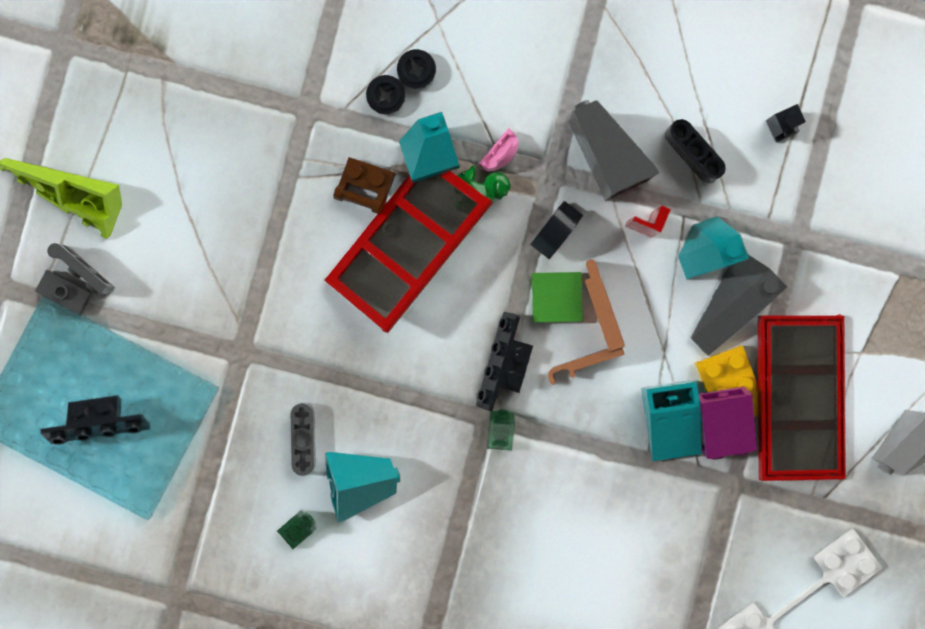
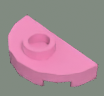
(500, 153)

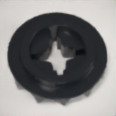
(420, 58)
(387, 84)

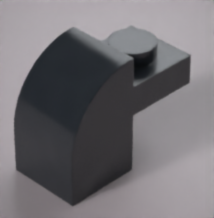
(556, 230)

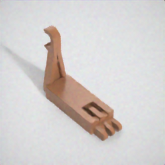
(607, 322)

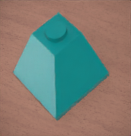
(428, 148)

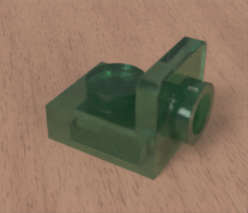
(501, 430)
(297, 528)

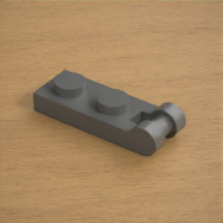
(80, 268)

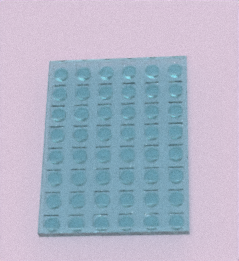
(76, 359)

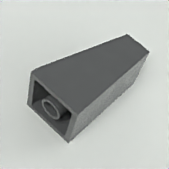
(609, 150)

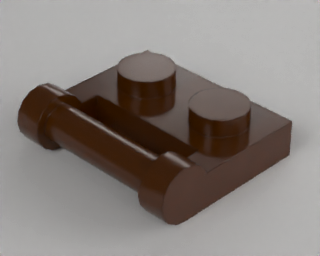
(368, 178)

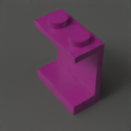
(727, 423)

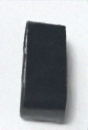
(707, 154)

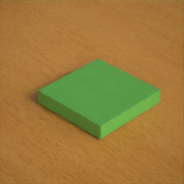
(557, 297)

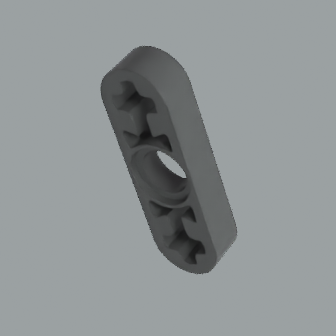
(309, 457)

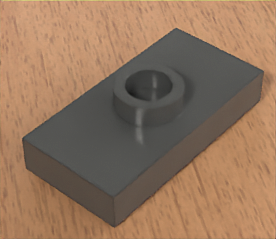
(63, 292)

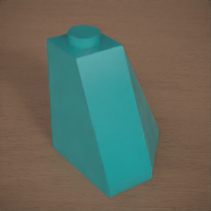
(711, 247)
(359, 482)

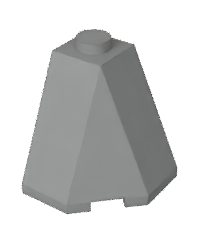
(904, 445)

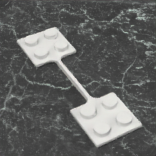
(844, 564)

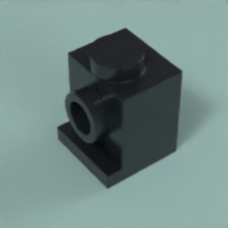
(785, 123)

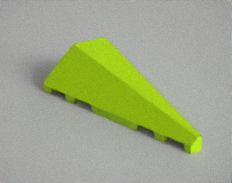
(88, 198)

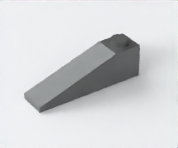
(740, 296)

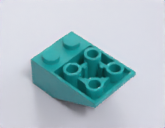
(673, 419)

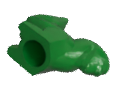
(494, 187)

